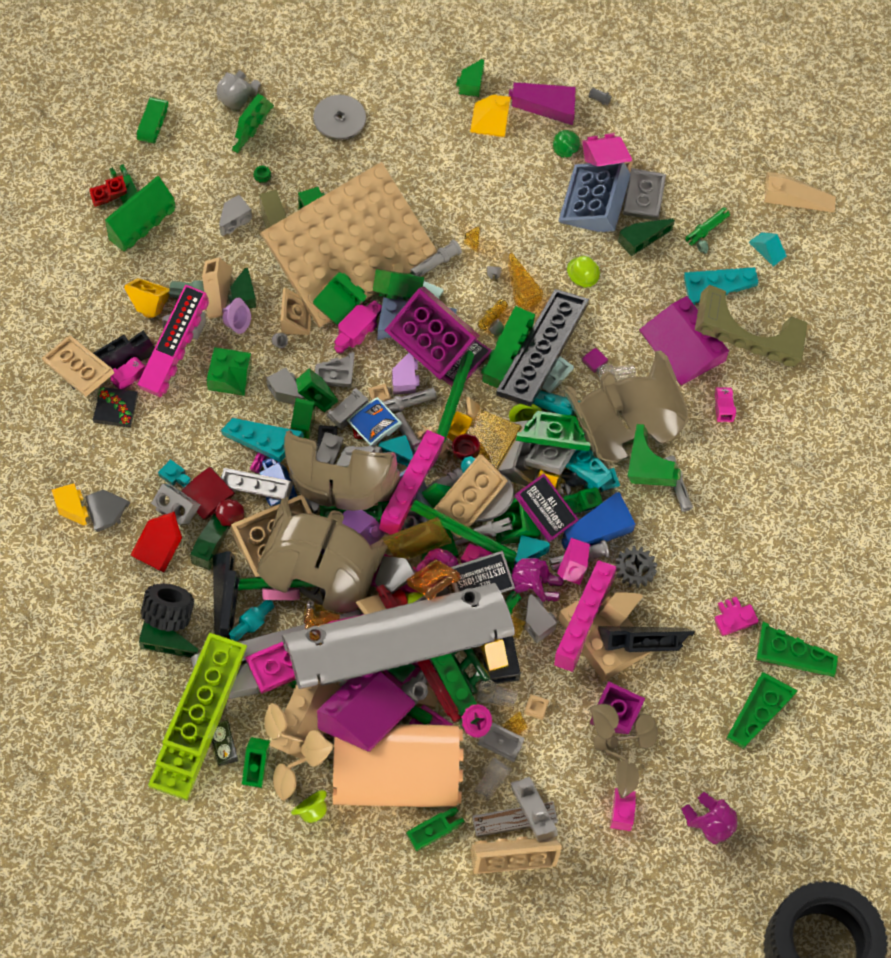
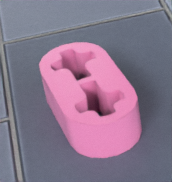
(273, 594)

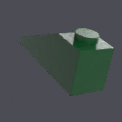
(643, 234)
(208, 543)
(165, 642)

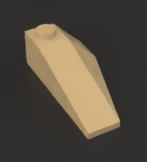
(791, 192)

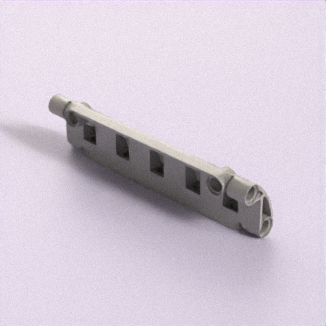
(398, 636)

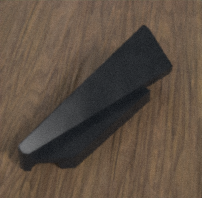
(122, 350)
(224, 593)
(644, 638)

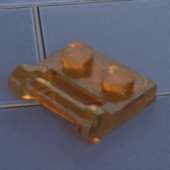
(430, 575)

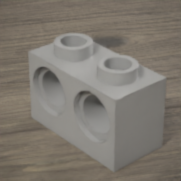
(177, 500)

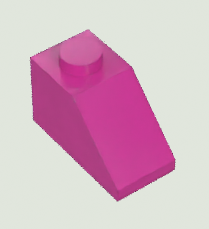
(574, 561)
(623, 811)

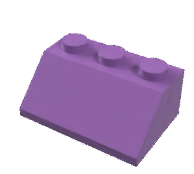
(363, 524)

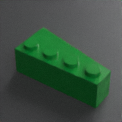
(508, 346)

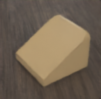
(472, 408)

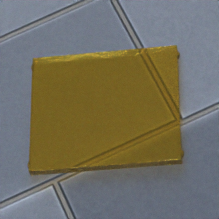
(494, 435)
(418, 539)

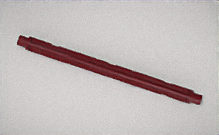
(426, 667)

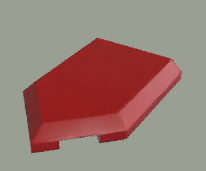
(158, 541)

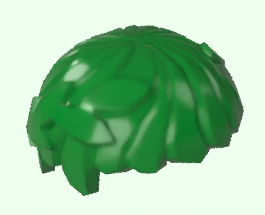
(566, 143)

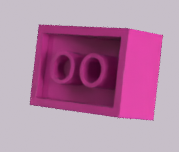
(605, 150)

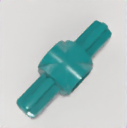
(251, 620)

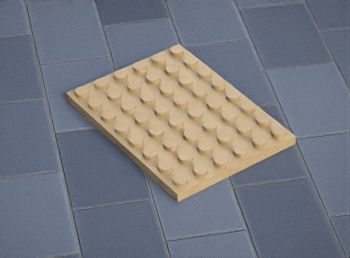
(349, 232)

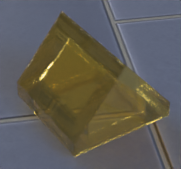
(472, 238)
(518, 626)
(515, 724)

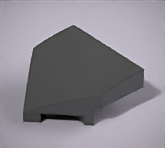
(105, 509)
(394, 573)

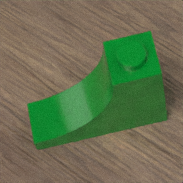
(647, 467)

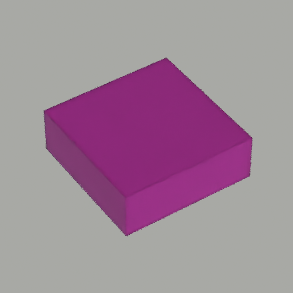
(594, 359)

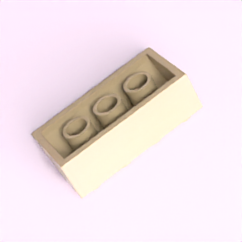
(302, 716)

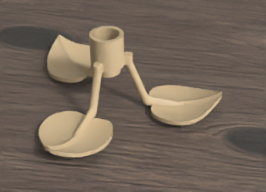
(314, 749)

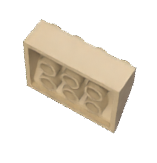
(254, 531)
(604, 662)
(514, 854)

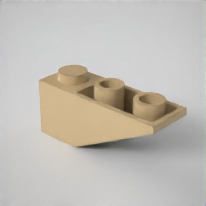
(216, 285)

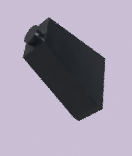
(512, 671)

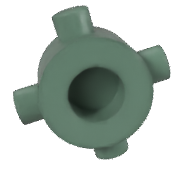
(702, 246)

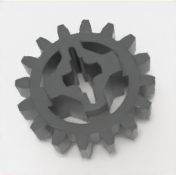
(629, 571)

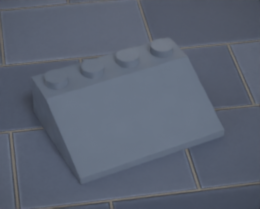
(595, 196)

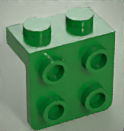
(339, 298)

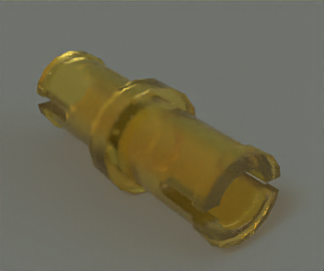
(492, 314)

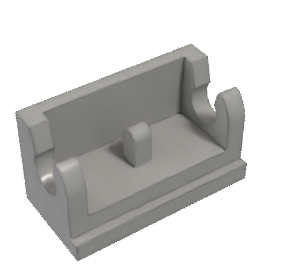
(347, 408)
(502, 742)

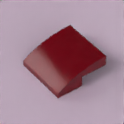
(208, 491)

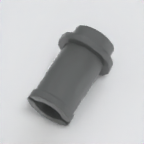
(600, 96)

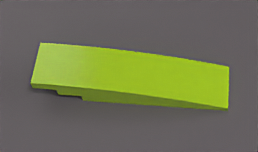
(197, 716)

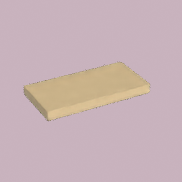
(77, 365)
(472, 492)

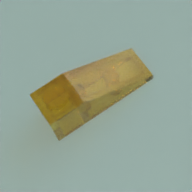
(525, 290)

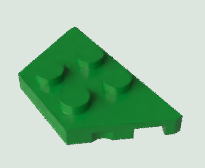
(250, 120)
(554, 430)

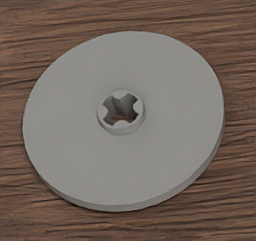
(331, 126)
(499, 504)

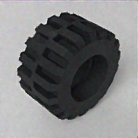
(167, 607)

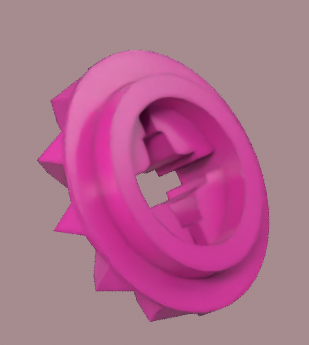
(482, 726)

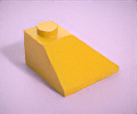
(491, 116)
(147, 296)

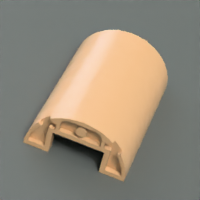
(405, 769)

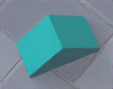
(769, 247)
(400, 447)
(531, 548)

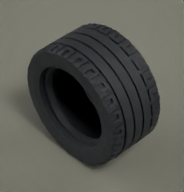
(832, 900)

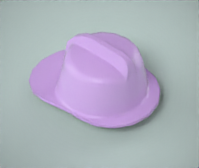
(237, 316)

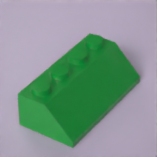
(140, 214)

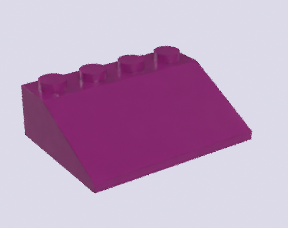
(431, 332)
(686, 348)
(364, 710)

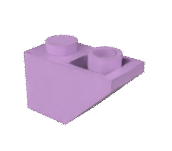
(404, 377)

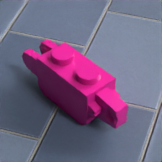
(356, 326)

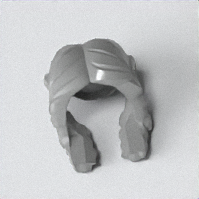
(234, 90)

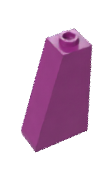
(545, 100)

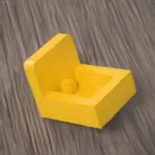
(459, 425)

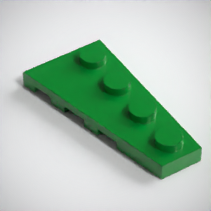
(793, 652)
(760, 708)

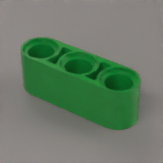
(152, 120)

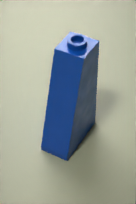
(604, 522)

